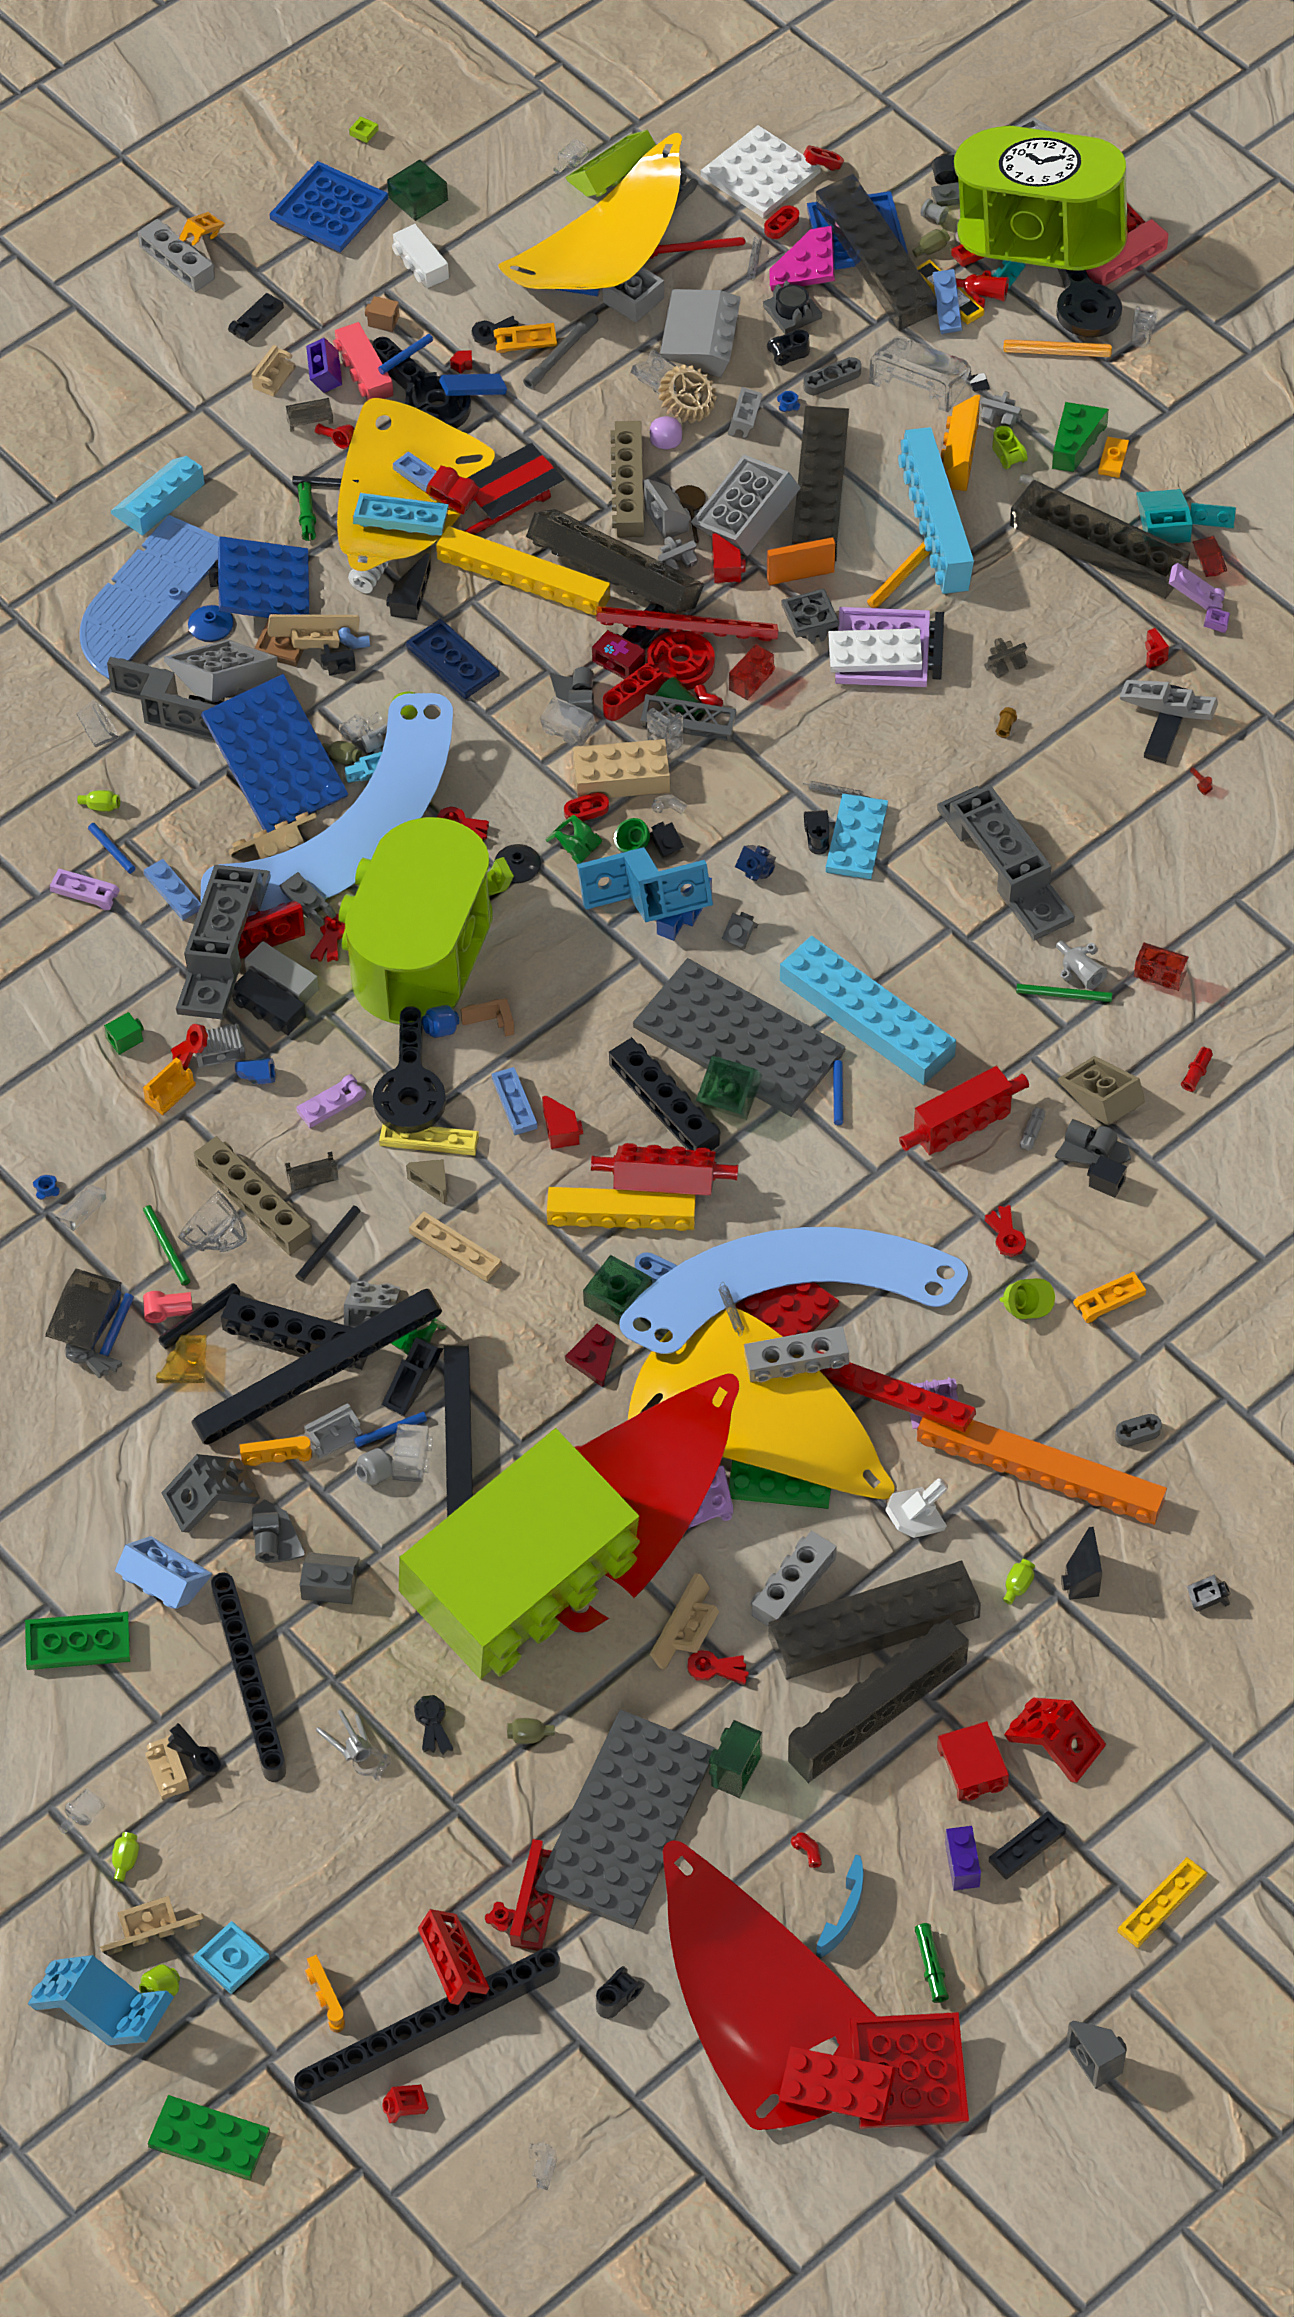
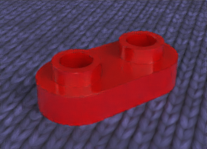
(823, 157)
(781, 222)
(585, 806)

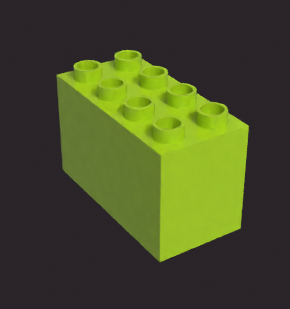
(519, 1555)

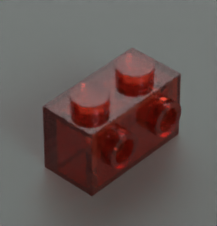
(751, 672)
(1161, 966)

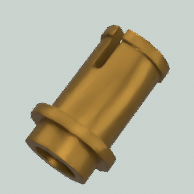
(1007, 717)

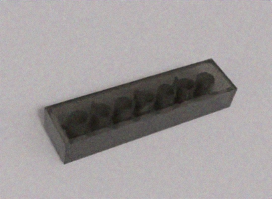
(876, 252)
(821, 475)
(1097, 538)
(614, 560)
(873, 1619)
(877, 1700)

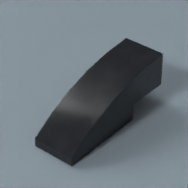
(412, 1375)

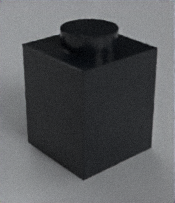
(1107, 1176)

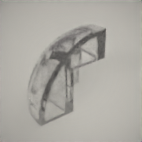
(214, 1226)

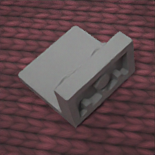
(367, 1301)

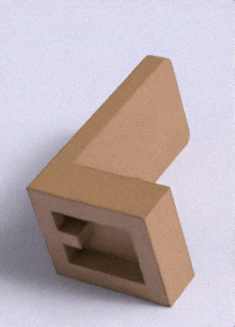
(490, 1010)

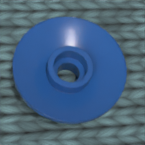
(210, 624)

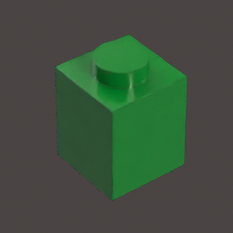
(124, 1032)

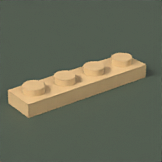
(455, 1246)

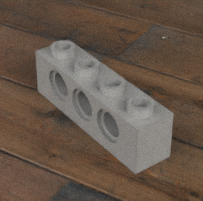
(176, 255)
(804, 1344)
(812, 1548)

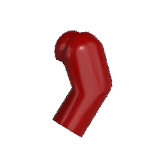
(706, 698)
(804, 1841)

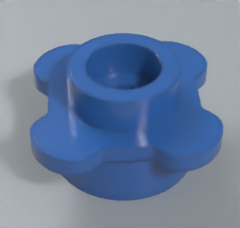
(788, 401)
(46, 1181)

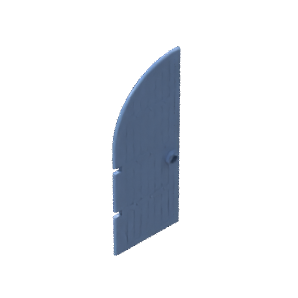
(146, 592)

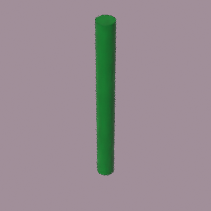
(1064, 992)
(166, 1245)

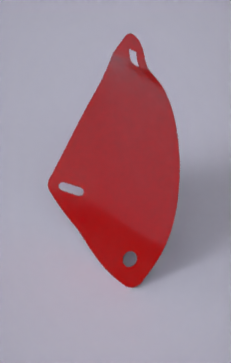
(663, 1472)
(750, 1988)

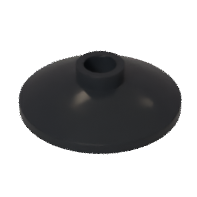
(527, 865)

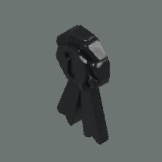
(483, 330)
(430, 1713)
(202, 1757)

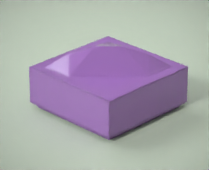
(1216, 619)

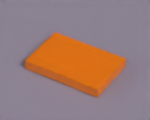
(800, 561)

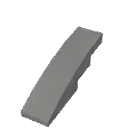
(1167, 700)

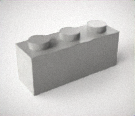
(282, 972)

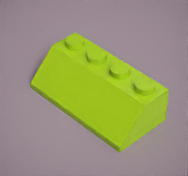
(611, 164)

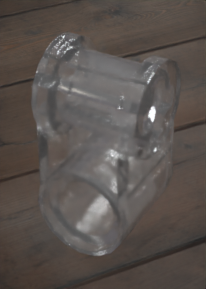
(1143, 327)

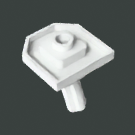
(915, 1510)

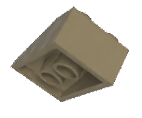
(1103, 1089)

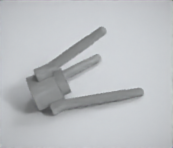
(373, 740)
(357, 1747)

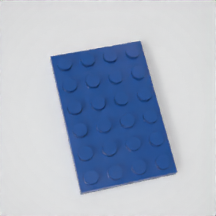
(274, 753)

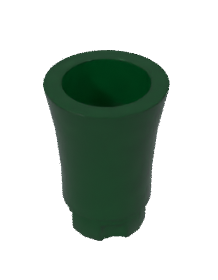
(675, 690)

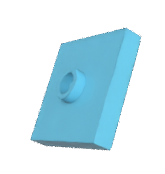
(231, 1957)

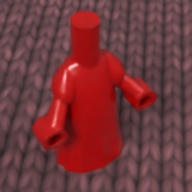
(985, 286)

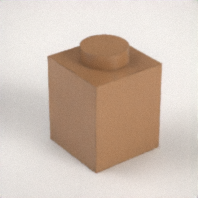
(382, 313)

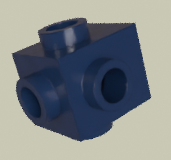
(756, 862)

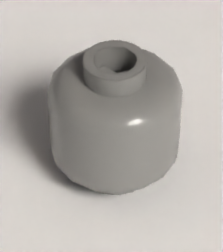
(374, 1466)

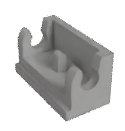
(745, 411)
(333, 1431)

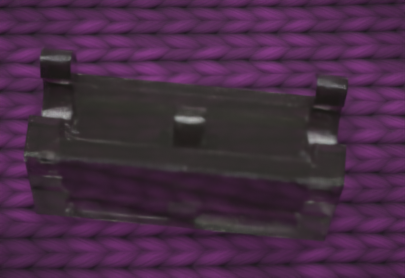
(309, 413)
(312, 1173)

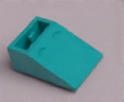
(1165, 515)

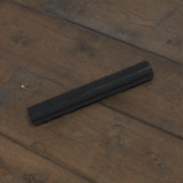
(198, 1316)

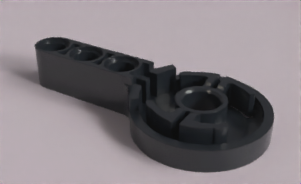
(1083, 295)
(423, 387)
(407, 1081)

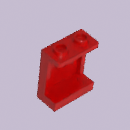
(973, 1761)

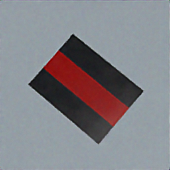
(514, 480)

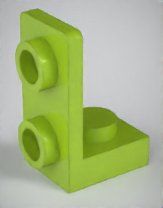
(499, 877)

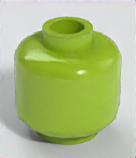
(160, 1979)

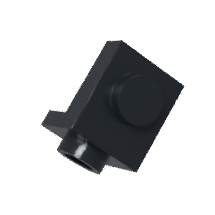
(338, 662)
(666, 838)

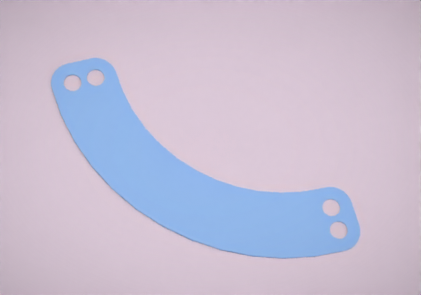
(396, 793)
(778, 1258)

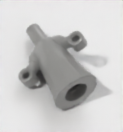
(1083, 966)

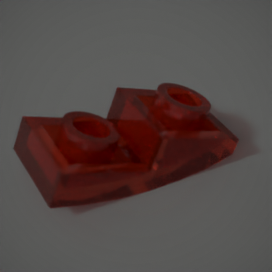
(1209, 556)

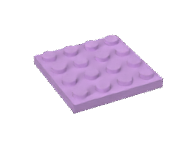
(882, 619)

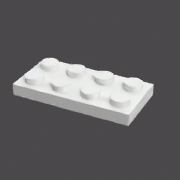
(875, 650)

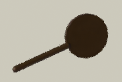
(693, 499)

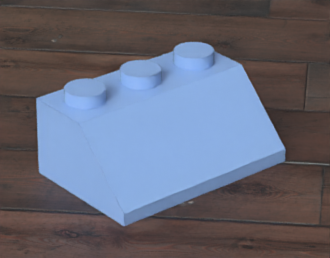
(161, 1572)

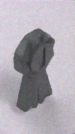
(96, 1362)

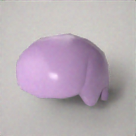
(665, 432)

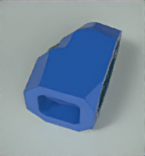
(256, 1070)

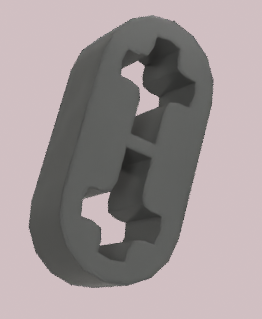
(1138, 1430)

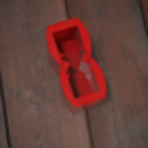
(452, 489)

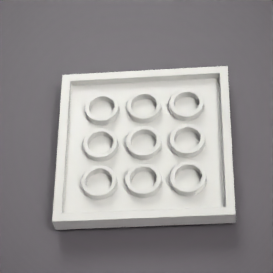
(760, 171)

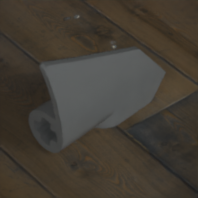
(575, 689)
(1086, 1144)
(274, 1534)

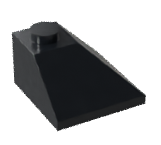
(1083, 1569)

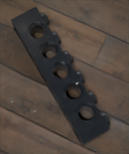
(652, 1095)
(286, 1321)

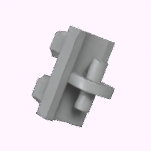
(1000, 407)
(675, 551)

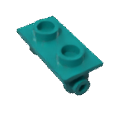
(1014, 268)
(1213, 515)

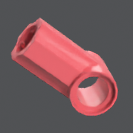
(160, 1306)

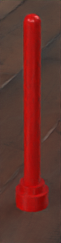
(698, 245)
(482, 525)

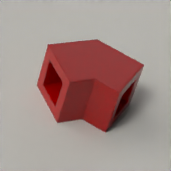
(461, 361)

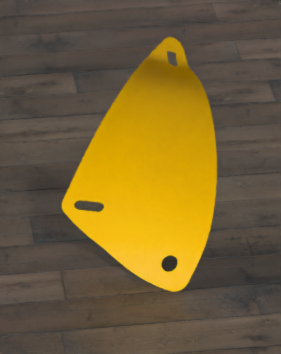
(613, 236)
(371, 462)
(776, 1424)

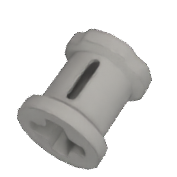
(934, 211)

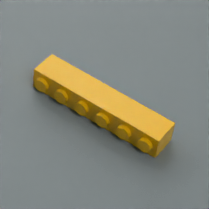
(620, 1208)

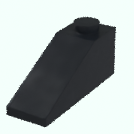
(409, 590)

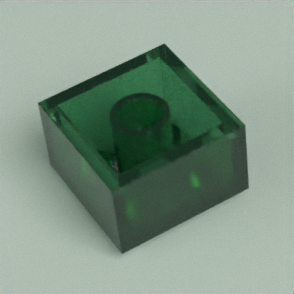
(417, 190)
(729, 1087)
(614, 1288)
(736, 1758)

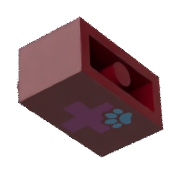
(618, 654)

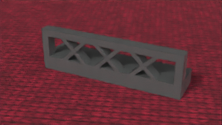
(692, 726)

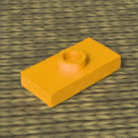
(1113, 457)

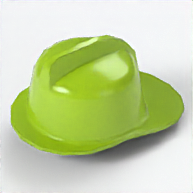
(1029, 1298)

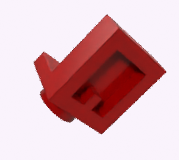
(1156, 648)
(404, 2101)

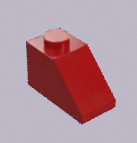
(726, 561)
(561, 1124)

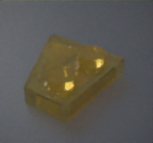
(186, 1361)

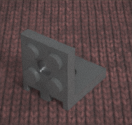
(209, 1481)

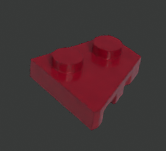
(593, 1354)

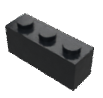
(268, 1002)

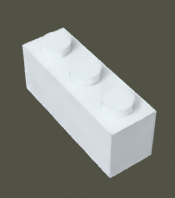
(420, 256)

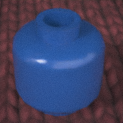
(440, 1021)

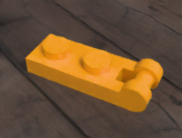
(525, 337)
(1110, 1296)
(276, 1451)
(325, 1994)

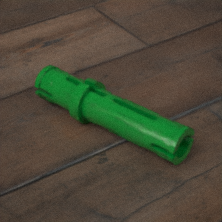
(306, 518)
(933, 1972)

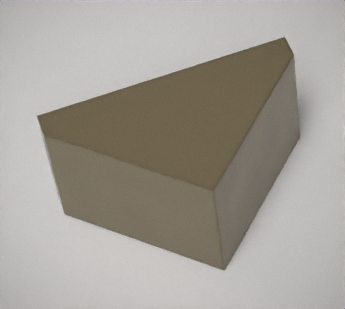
(429, 1177)

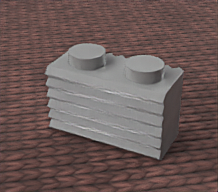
(223, 1045)

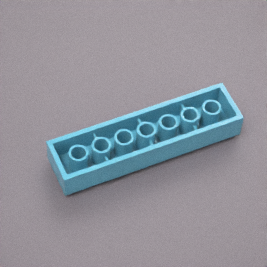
(936, 510)
(867, 1010)

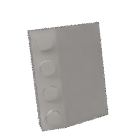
(700, 329)
(747, 503)
(222, 669)

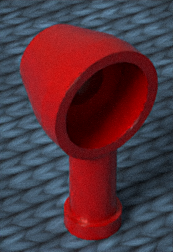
(341, 435)

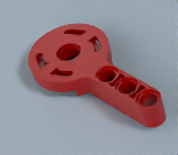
(652, 676)

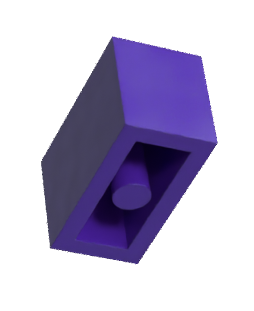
(324, 365)
(962, 1858)

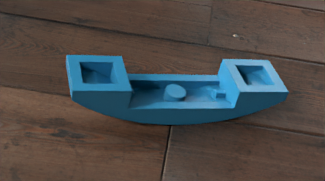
(833, 1934)

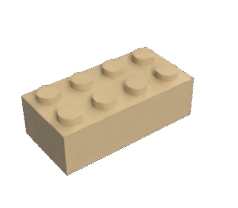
(622, 769)

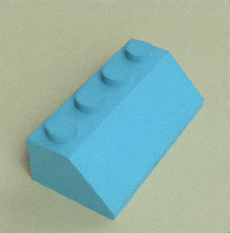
(160, 494)

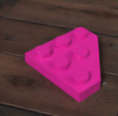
(807, 261)

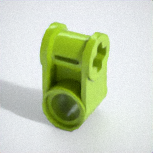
(1008, 447)

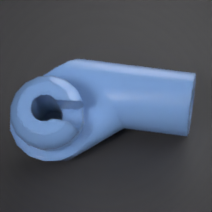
(351, 641)

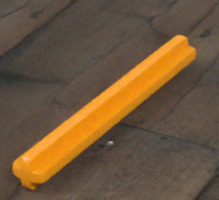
(1057, 348)
(898, 577)

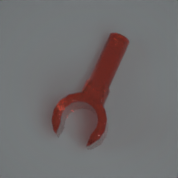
(1205, 782)

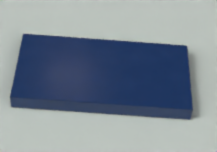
(452, 658)

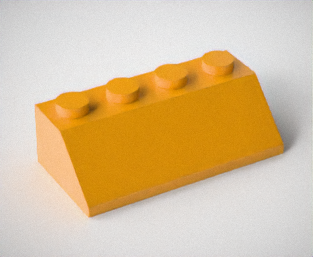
(961, 442)

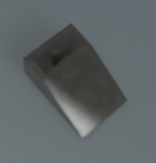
(84, 1309)

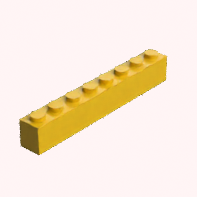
(522, 570)

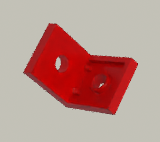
(1054, 1726)

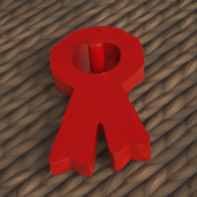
(455, 814)
(332, 932)
(194, 1043)
(1009, 1241)
(706, 1665)

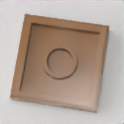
(279, 646)

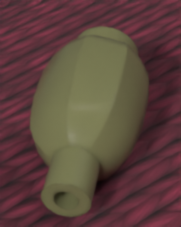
(932, 242)
(343, 752)
(528, 1730)

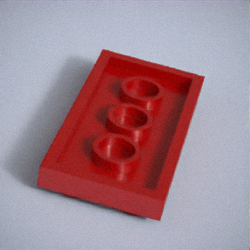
(837, 2084)

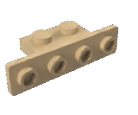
(312, 630)
(277, 841)
(687, 1624)
(148, 1920)

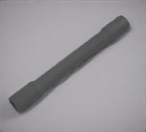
(539, 372)

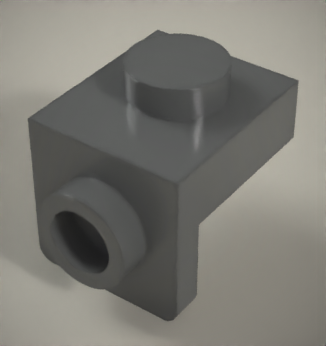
(739, 929)

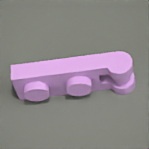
(1196, 588)
(84, 888)
(331, 1101)

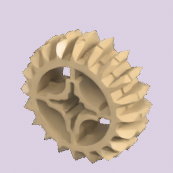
(686, 401)

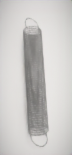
(751, 258)
(837, 791)
(733, 1308)

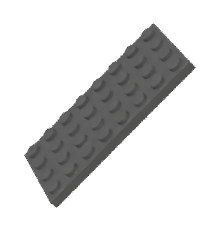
(711, 1016)
(625, 1818)

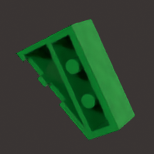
(1076, 433)

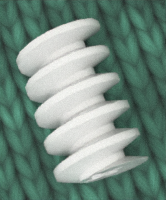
(366, 580)

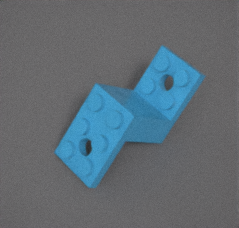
(652, 891)
(100, 2000)

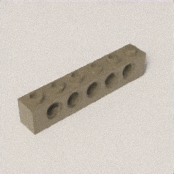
(629, 479)
(272, 1222)

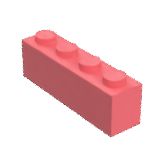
(1141, 245)
(363, 362)

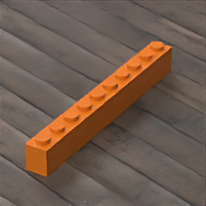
(1048, 1468)

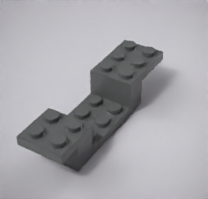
(159, 697)
(1020, 865)
(214, 940)

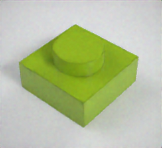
(363, 129)

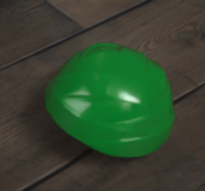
(632, 835)

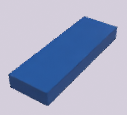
(473, 384)

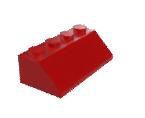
(272, 927)

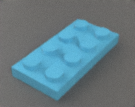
(400, 514)
(856, 836)

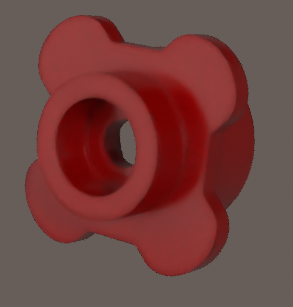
(497, 1923)

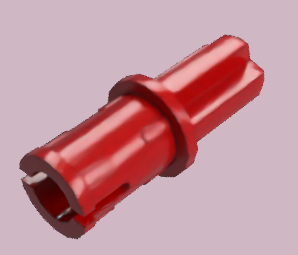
(1197, 1069)

